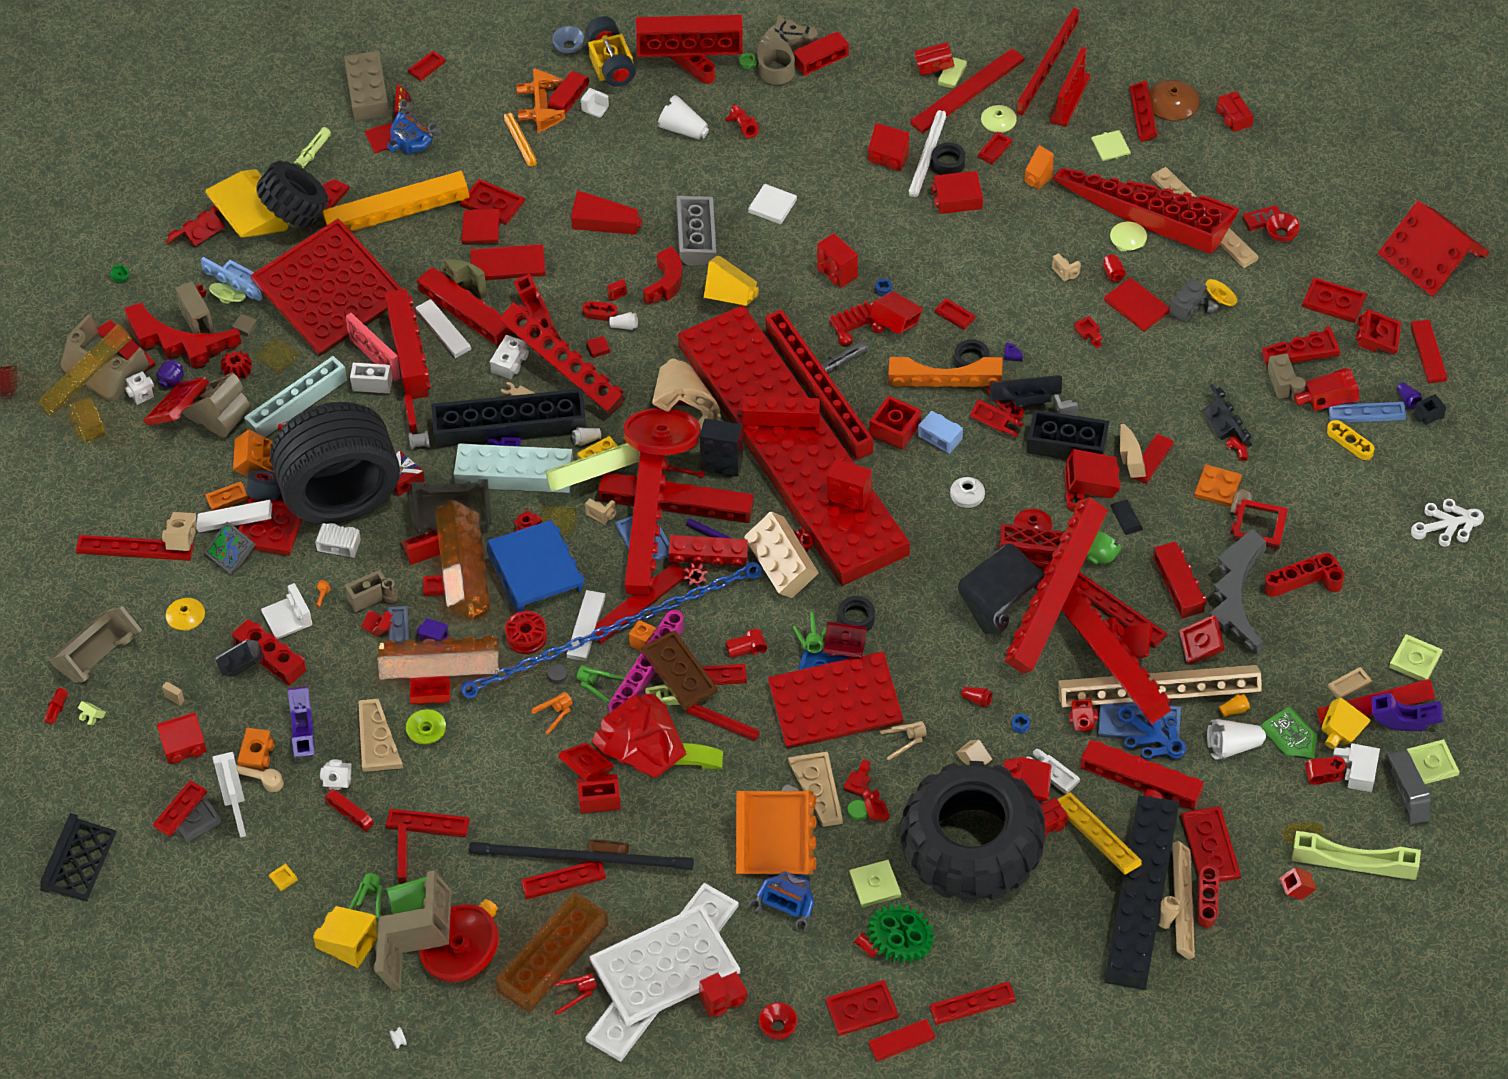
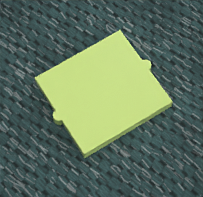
(1111, 145)

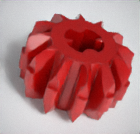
(236, 363)

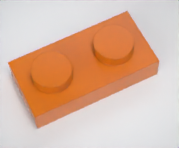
(227, 496)

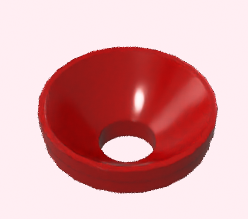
(1284, 222)
(778, 1012)

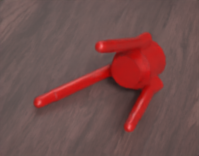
(584, 983)

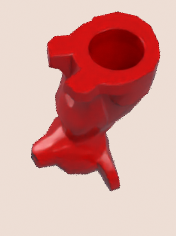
(746, 123)

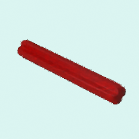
(724, 721)

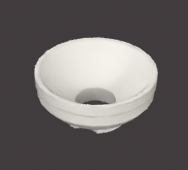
(967, 498)

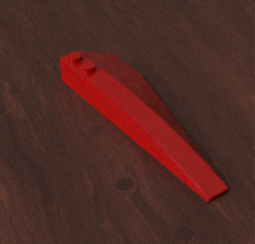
(1180, 217)

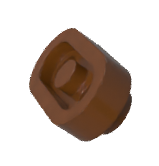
(599, 845)

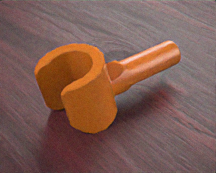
(324, 587)

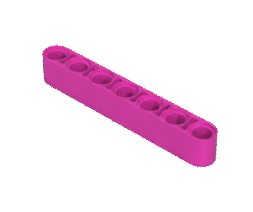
(639, 671)

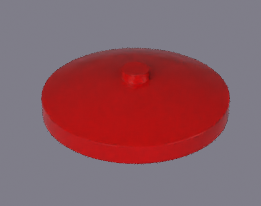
(661, 431)
(470, 947)

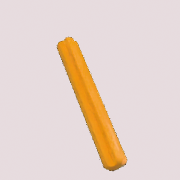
(520, 139)

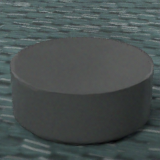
(557, 673)

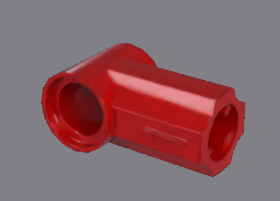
(750, 643)

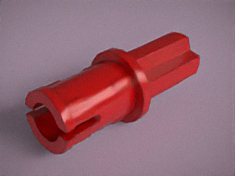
(55, 706)

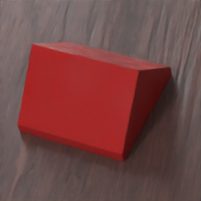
(421, 547)

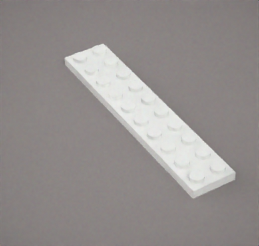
(611, 1031)

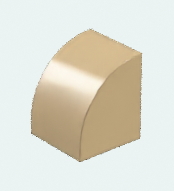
(973, 751)

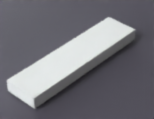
(443, 328)
(235, 515)
(586, 623)

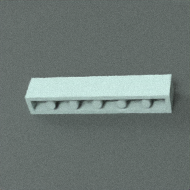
(296, 397)

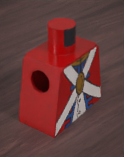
(408, 473)

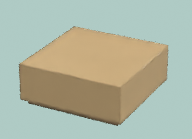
(173, 693)

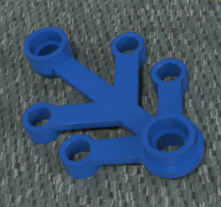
(1153, 736)

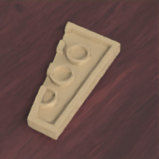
(377, 744)
(816, 775)

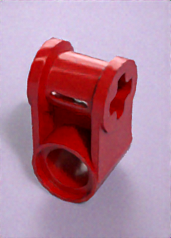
(1324, 770)

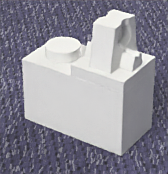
(1360, 764)

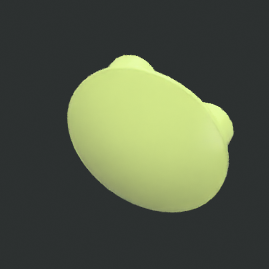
(1128, 236)

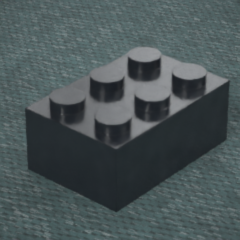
(721, 447)

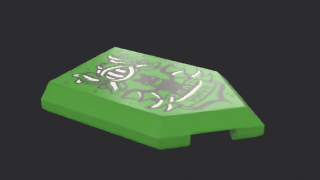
(1291, 734)

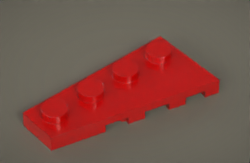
(1311, 347)

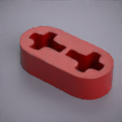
(599, 310)

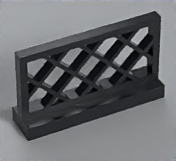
(60, 854)

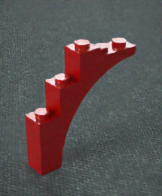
(175, 342)

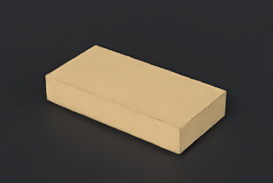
(1350, 683)

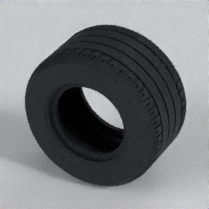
(334, 462)

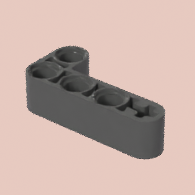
(1410, 786)

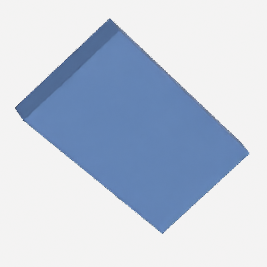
(1112, 727)

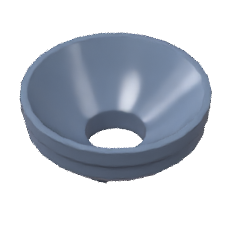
(568, 34)

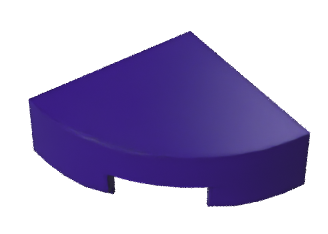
(1012, 353)

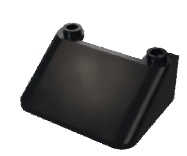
(997, 586)

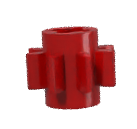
(804, 538)
(690, 574)

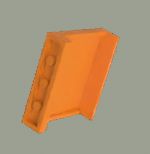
(775, 832)

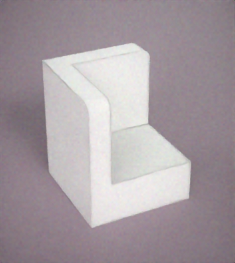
(594, 103)

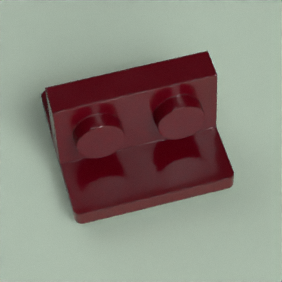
(845, 640)

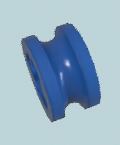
(880, 284)
(1026, 723)

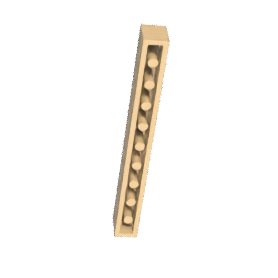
(1174, 684)

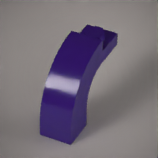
(1405, 717)
(302, 721)

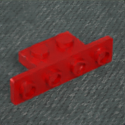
(200, 229)

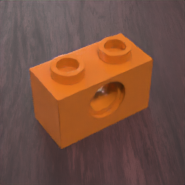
(254, 741)

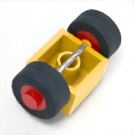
(609, 52)

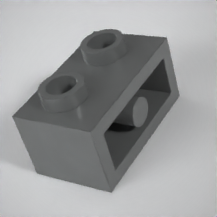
(1188, 300)

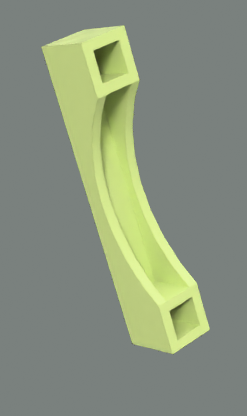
(1393, 862)

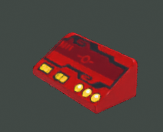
(401, 94)

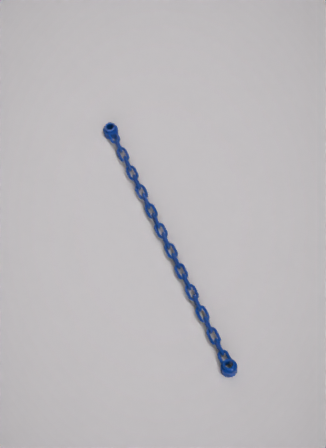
(713, 586)

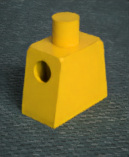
(1343, 723)

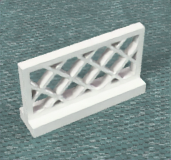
(230, 785)

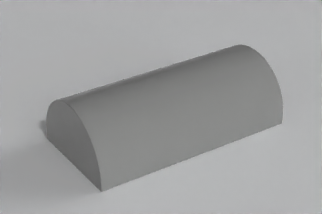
(696, 229)

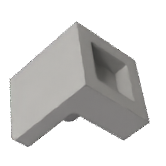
(1065, 407)

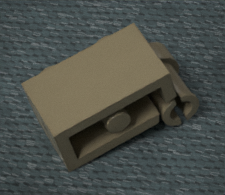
(1283, 377)
(370, 591)

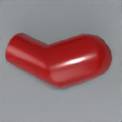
(1241, 448)

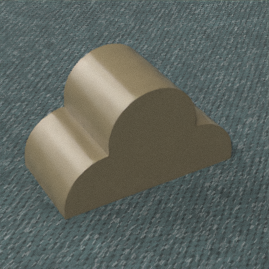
(220, 405)

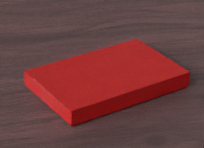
(489, 196)
(1334, 300)
(1137, 304)
(861, 1007)

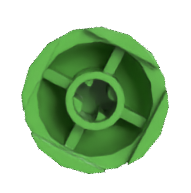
(1103, 549)

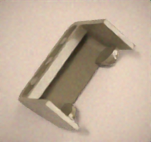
(111, 378)
(94, 642)

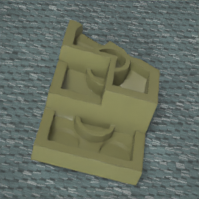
(466, 276)

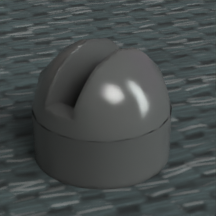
(1211, 305)

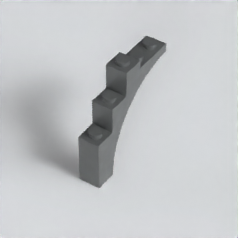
(1235, 565)

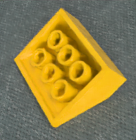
(242, 207)

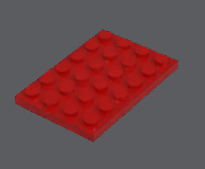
(835, 700)

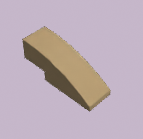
(1131, 453)

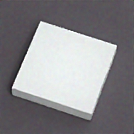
(772, 204)

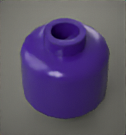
(170, 373)

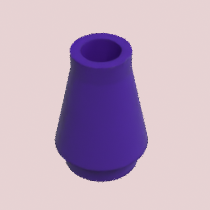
(1409, 395)

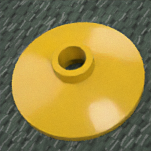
(1221, 292)
(188, 619)

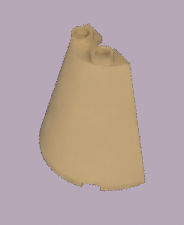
(680, 382)

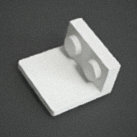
(288, 615)

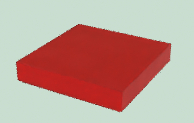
(481, 226)
(1202, 640)
(586, 761)

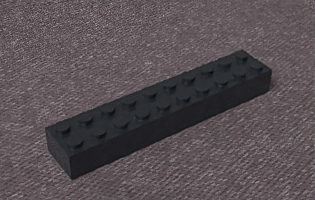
(1142, 893)

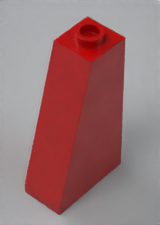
(603, 215)

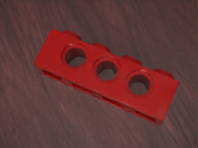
(274, 660)

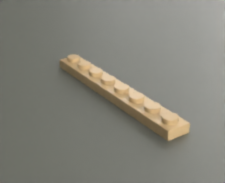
(1231, 242)

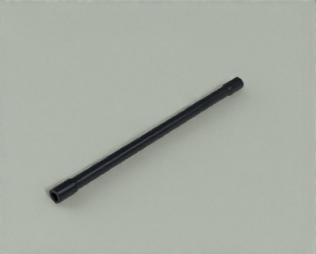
(675, 862)

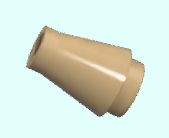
(1168, 911)

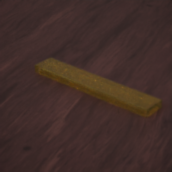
(84, 369)

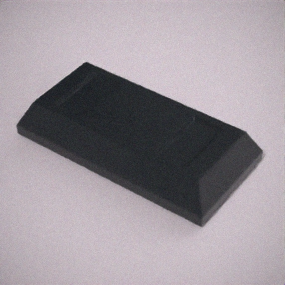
(1126, 517)

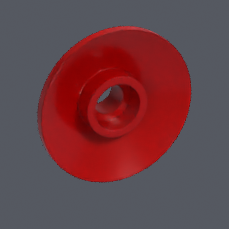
(1041, 518)

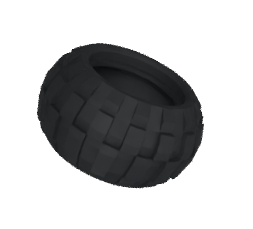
(978, 869)

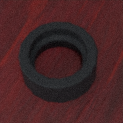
(948, 148)
(969, 345)
(857, 602)

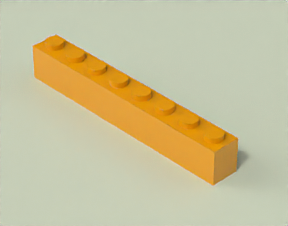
(400, 202)

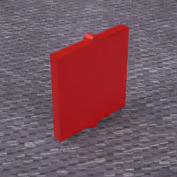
(379, 137)

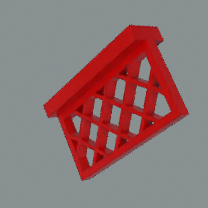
(1071, 90)
(1037, 553)

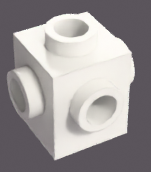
(139, 387)
(336, 774)

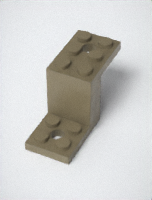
(413, 931)

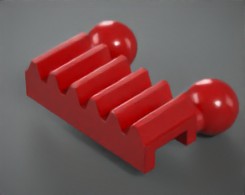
(852, 320)

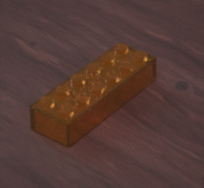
(462, 560)
(439, 658)
(551, 952)

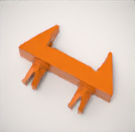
(541, 114)

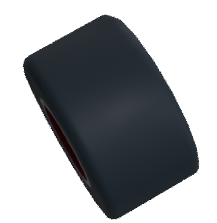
(262, 485)

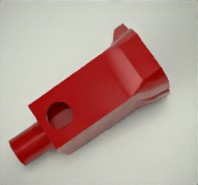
(1329, 390)

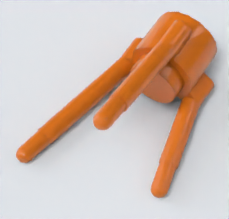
(560, 703)

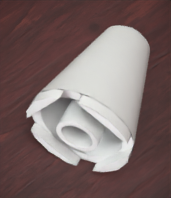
(682, 119)
(1233, 737)

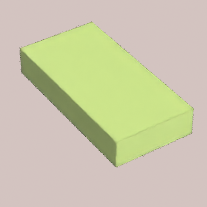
(952, 75)

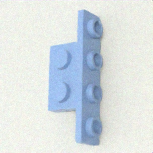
(233, 275)

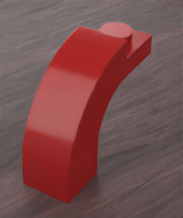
(669, 285)

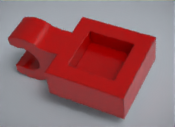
(1089, 329)
(859, 781)

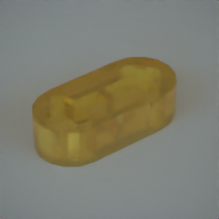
(1303, 827)

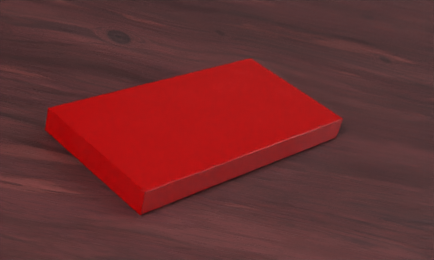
(510, 261)
(1210, 842)

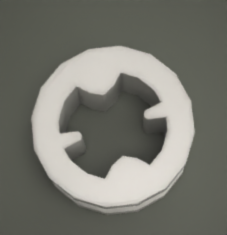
(398, 1038)

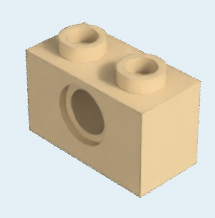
(180, 531)

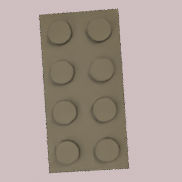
(366, 86)

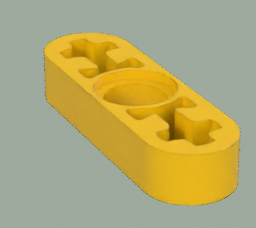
(1347, 432)

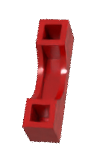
(534, 302)

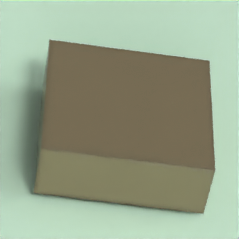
(245, 324)

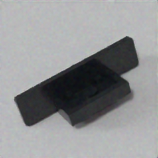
(1027, 391)
(1223, 419)

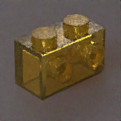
(87, 419)

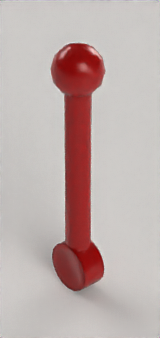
(701, 474)

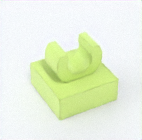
(91, 711)

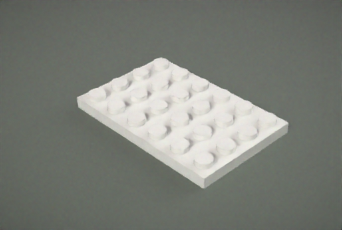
(663, 964)

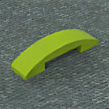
(702, 755)

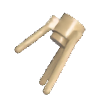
(914, 730)

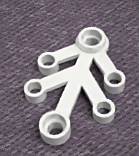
(1449, 522)

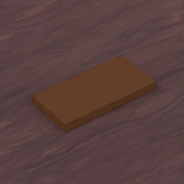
(679, 670)

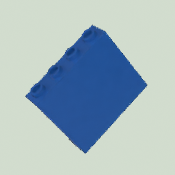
(534, 564)

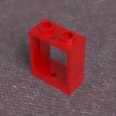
(1282, 514)

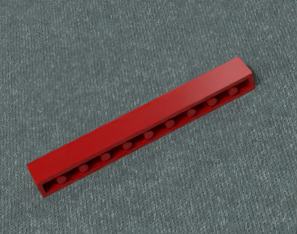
(819, 384)
(1055, 585)
(1115, 656)

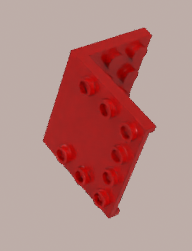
(1428, 247)

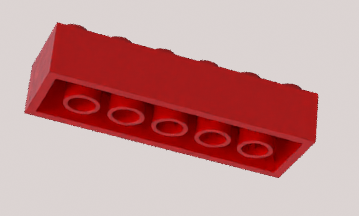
(689, 35)
(407, 343)

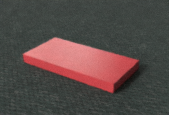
(372, 345)

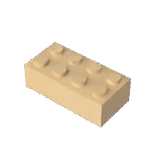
(781, 554)

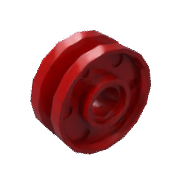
(526, 632)

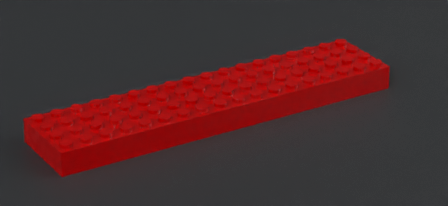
(740, 361)

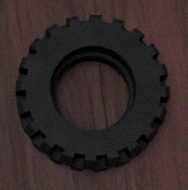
(292, 194)

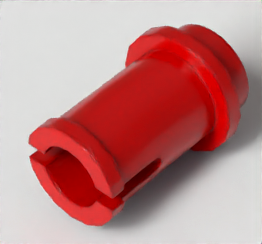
(862, 942)

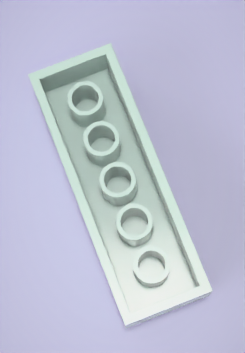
(509, 466)

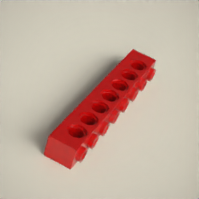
(608, 402)

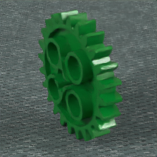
(900, 933)

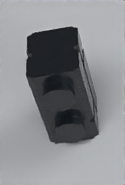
(239, 658)

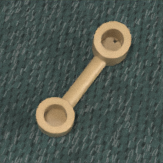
(270, 778)

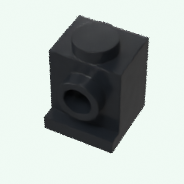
(1429, 410)

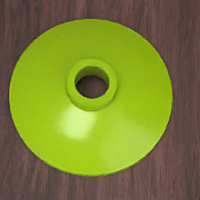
(425, 720)

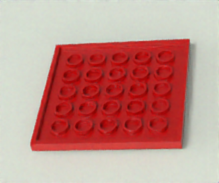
(324, 283)

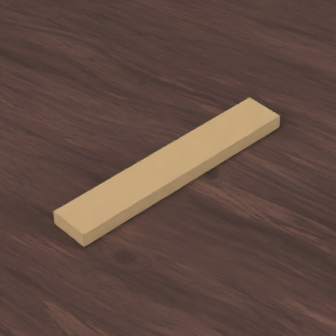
(1183, 893)

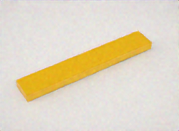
(1099, 834)

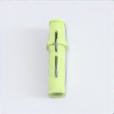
(308, 153)

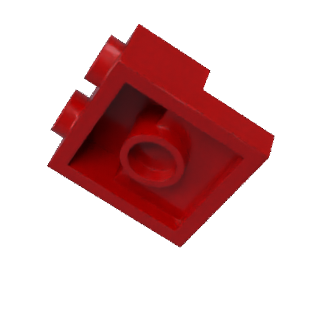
(1378, 332)

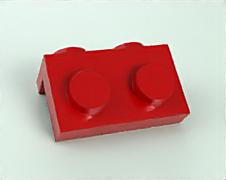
(430, 690)

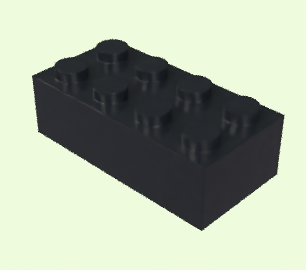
(1059, 434)

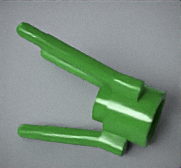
(814, 641)
(589, 675)
(369, 886)

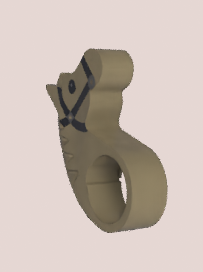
(778, 46)

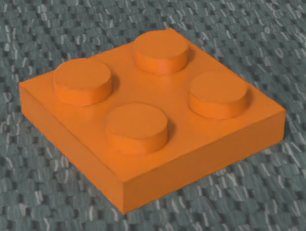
(1218, 485)

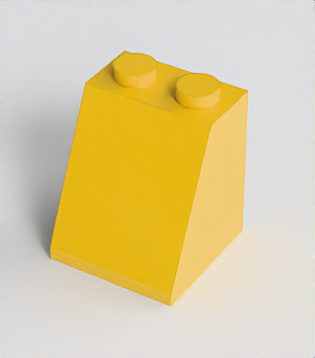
(729, 283)
(347, 935)

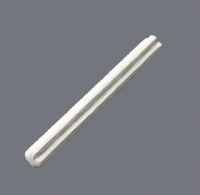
(927, 154)

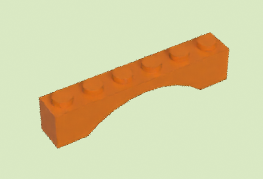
(907, 372)

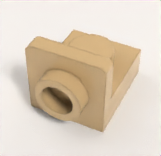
(1063, 269)
(599, 512)

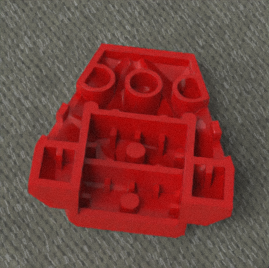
(640, 735)

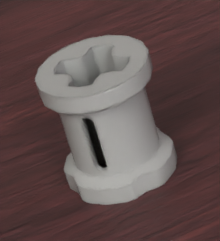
(419, 440)

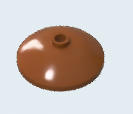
(1174, 100)

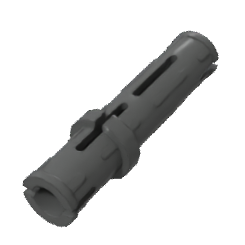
(857, 349)

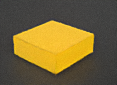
(283, 877)

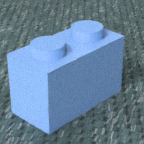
(940, 432)

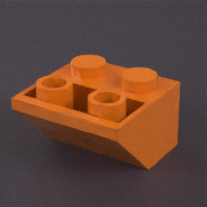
(252, 453)

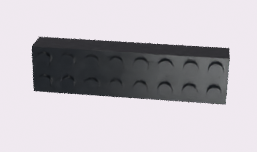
(508, 417)

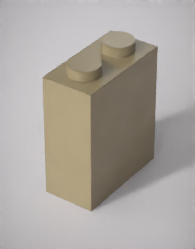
(194, 309)

